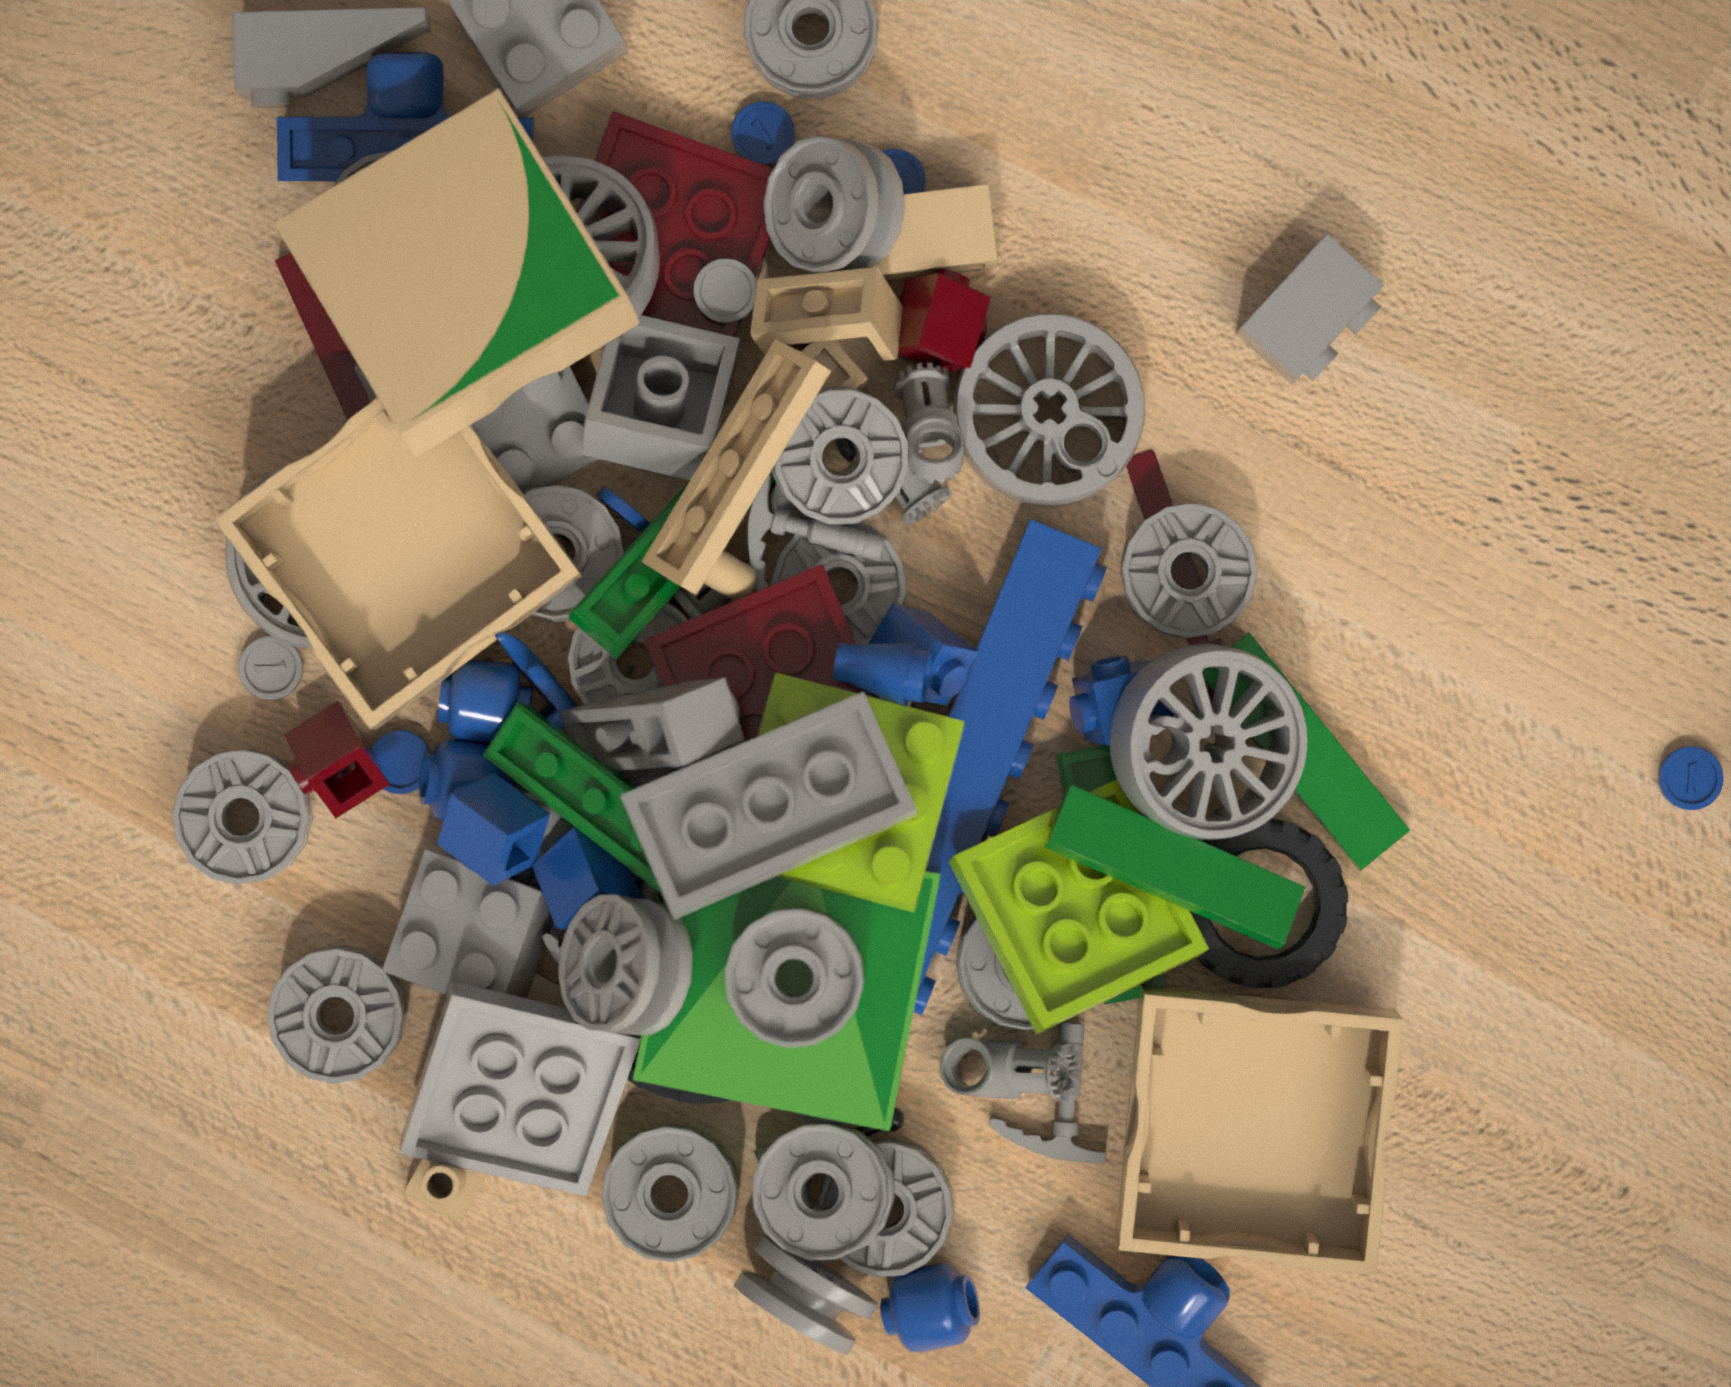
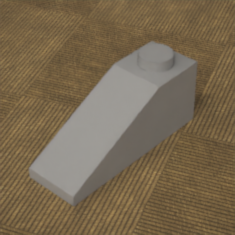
(309, 49)
(658, 725)

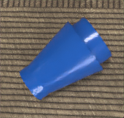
(885, 669)

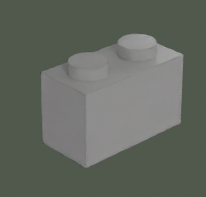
(1311, 310)

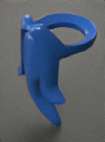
(539, 677)

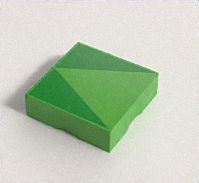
(840, 1079)

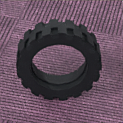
(1326, 923)

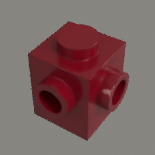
(942, 320)
(334, 760)

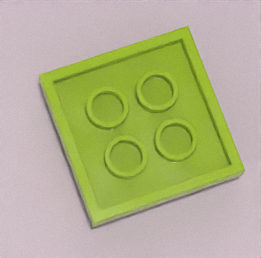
(925, 746)
(1066, 928)

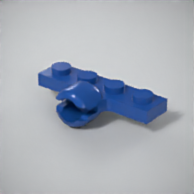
(402, 103)
(1144, 1326)

